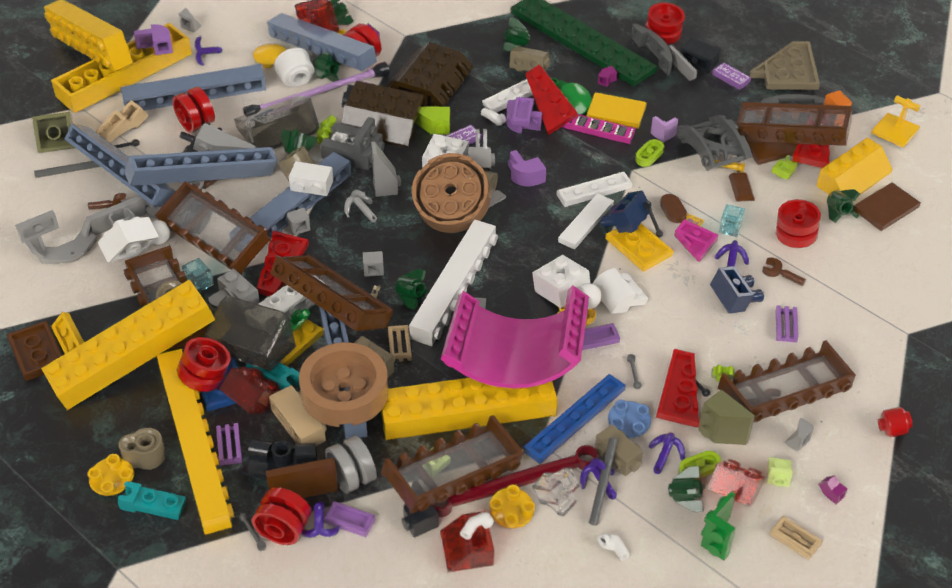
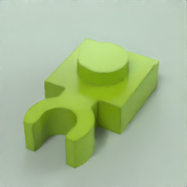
(325, 128)
(785, 168)
(717, 371)

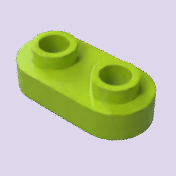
(649, 152)
(701, 460)

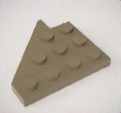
(789, 68)

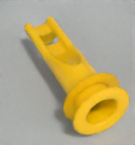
(735, 166)

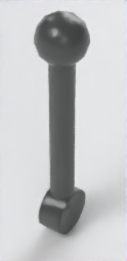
(631, 359)
(261, 545)

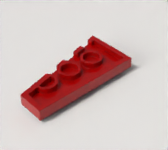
(550, 100)
(812, 155)
(283, 246)
(679, 393)

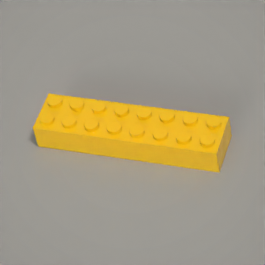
(88, 34)
(95, 82)
(128, 344)
(460, 405)

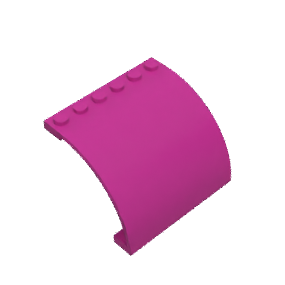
(513, 350)

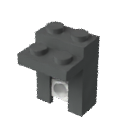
(353, 143)

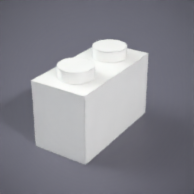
(311, 178)

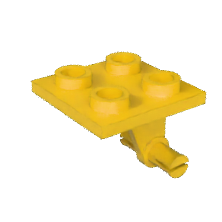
(896, 128)

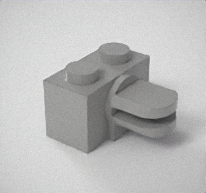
(482, 155)
(233, 285)

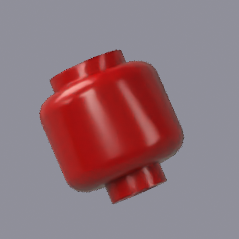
(895, 422)

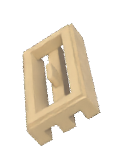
(400, 355)
(794, 540)

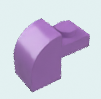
(155, 37)
(535, 122)
(526, 172)

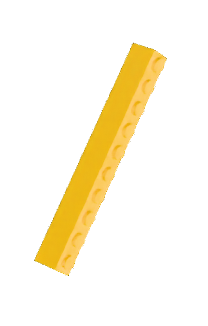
(196, 447)

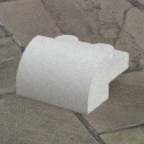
(619, 291)

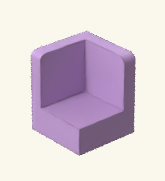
(664, 130)

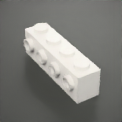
(287, 301)

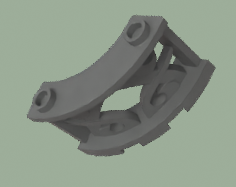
(718, 124)

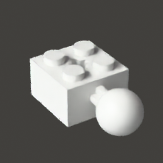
(442, 145)
(132, 238)
(558, 276)

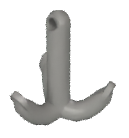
(358, 197)

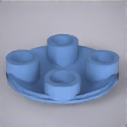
(630, 418)

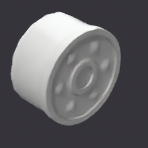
(294, 67)

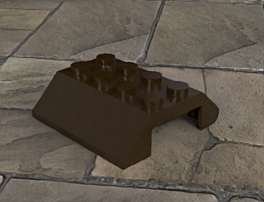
(433, 72)
(391, 107)

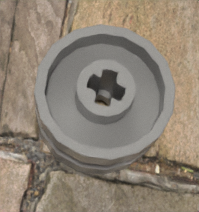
(352, 463)

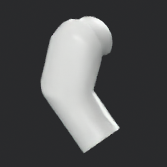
(493, 116)
(474, 522)
(613, 543)

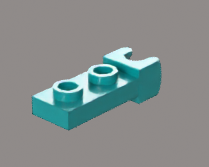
(281, 375)
(151, 501)

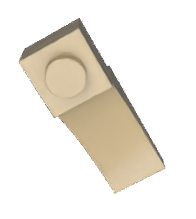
(118, 123)

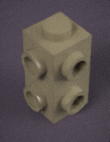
(527, 59)
(627, 454)

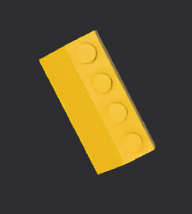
(855, 169)

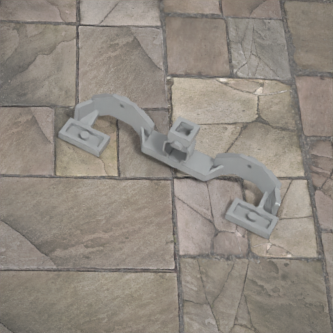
(32, 229)

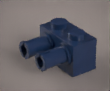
(627, 213)
(735, 289)

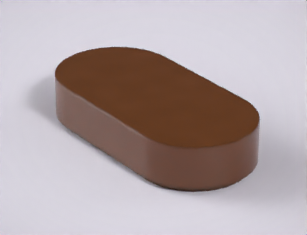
(673, 208)

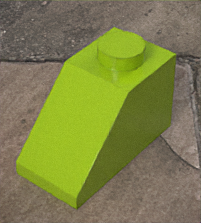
(434, 120)

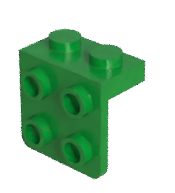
(717, 532)

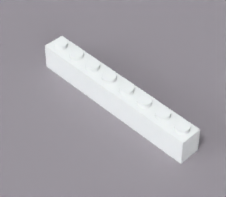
(454, 279)

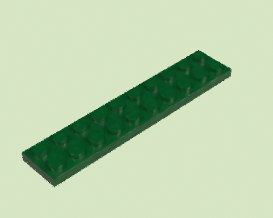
(584, 40)

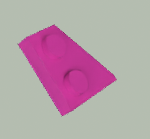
(695, 239)

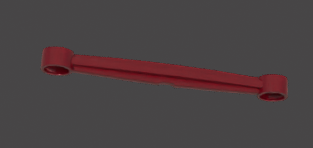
(518, 478)

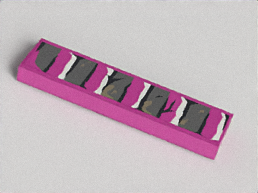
(601, 128)

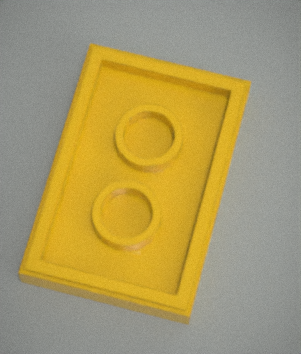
(617, 110)
(640, 247)

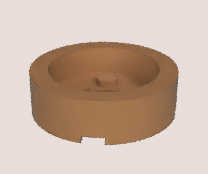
(454, 211)
(342, 367)

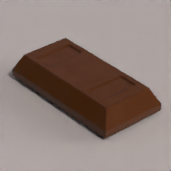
(741, 187)

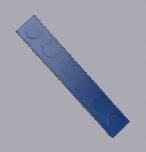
(574, 418)

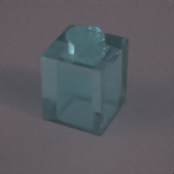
(731, 220)
(198, 274)

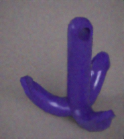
(205, 50)
(734, 248)
(668, 441)
(595, 467)
(319, 524)

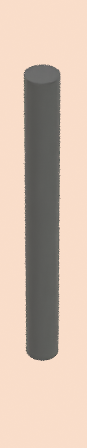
(65, 169)
(603, 481)

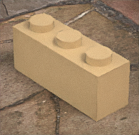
(295, 419)

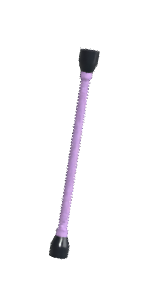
(378, 70)

